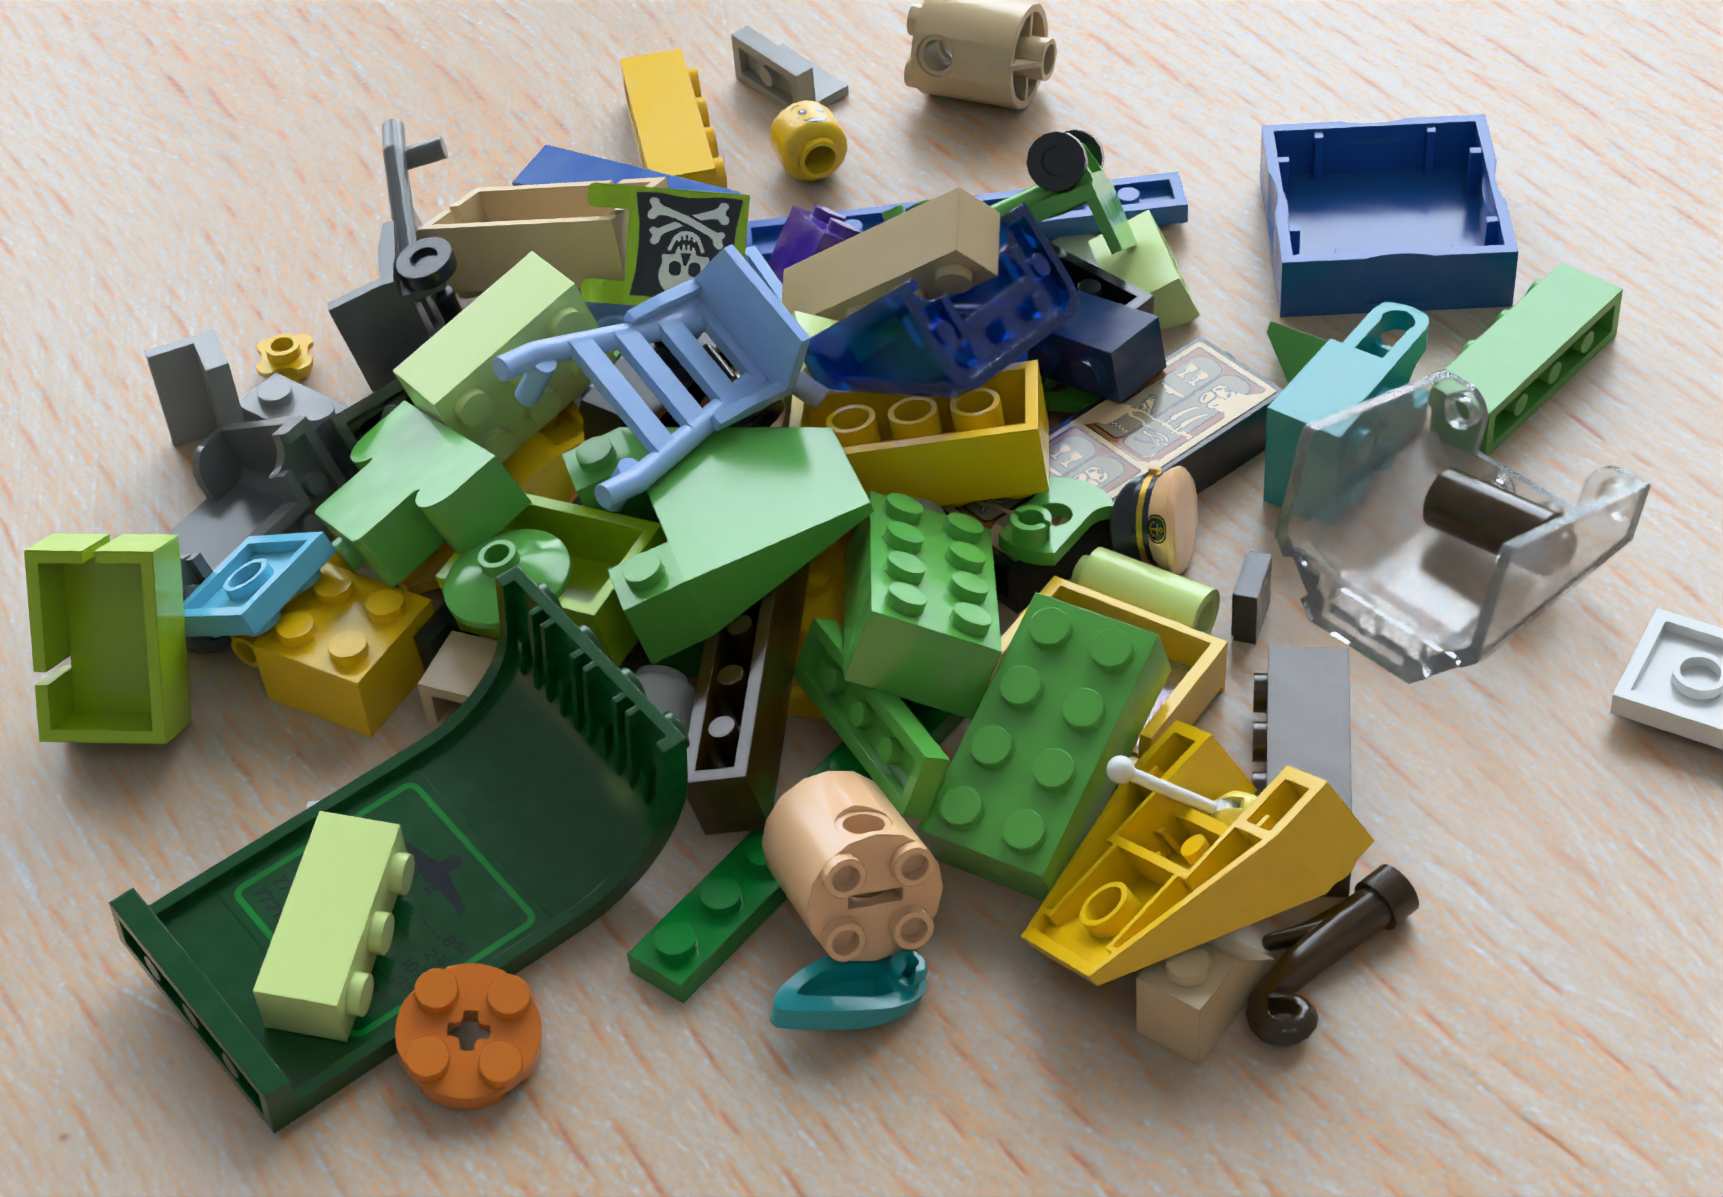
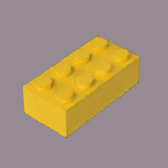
(941, 447)

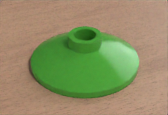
(471, 580)

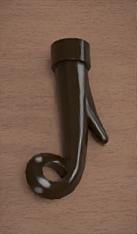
(1378, 903)

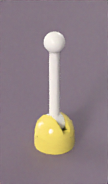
(1224, 808)

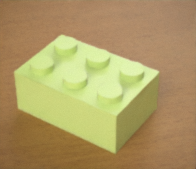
(454, 371)

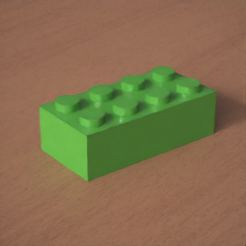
(921, 605)
(1041, 743)

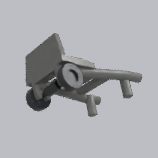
(411, 297)

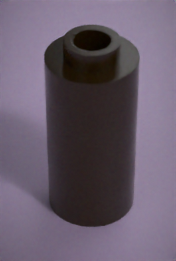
(1480, 511)

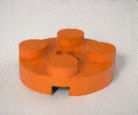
(459, 995)

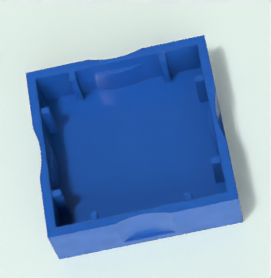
(1386, 216)

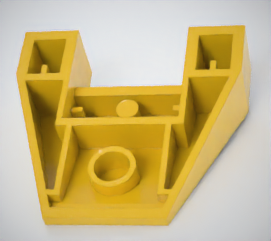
(1173, 877)

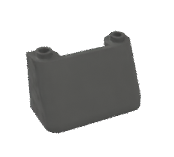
(256, 483)

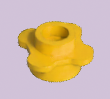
(286, 356)

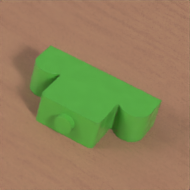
(415, 493)

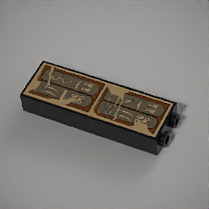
(1193, 414)

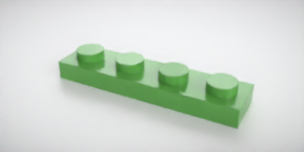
(872, 724)

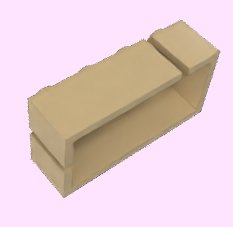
(503, 224)

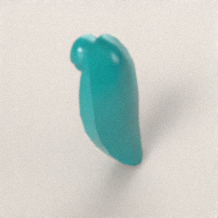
(850, 993)

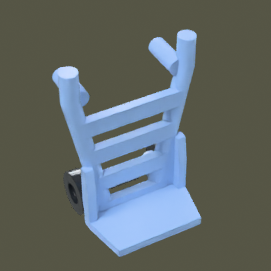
(737, 315)

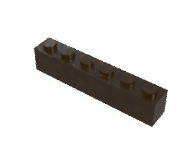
(744, 711)

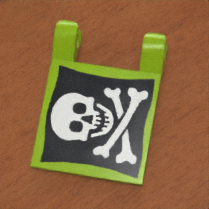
(667, 238)

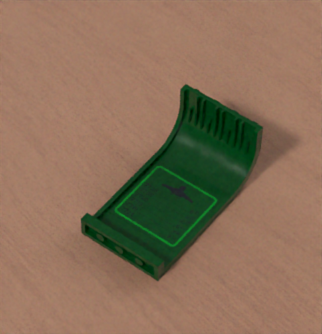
(520, 831)

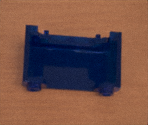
(953, 341)

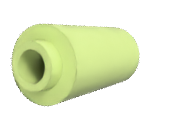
(1149, 588)

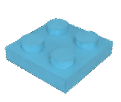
(255, 583)

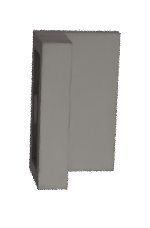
(781, 72)
(194, 387)

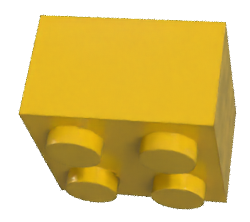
(345, 650)

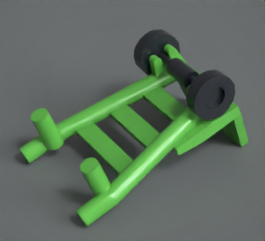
(1067, 176)

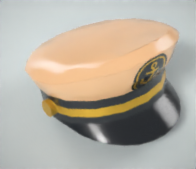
(1157, 519)

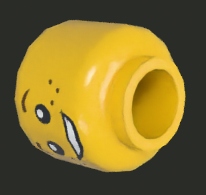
(808, 141)

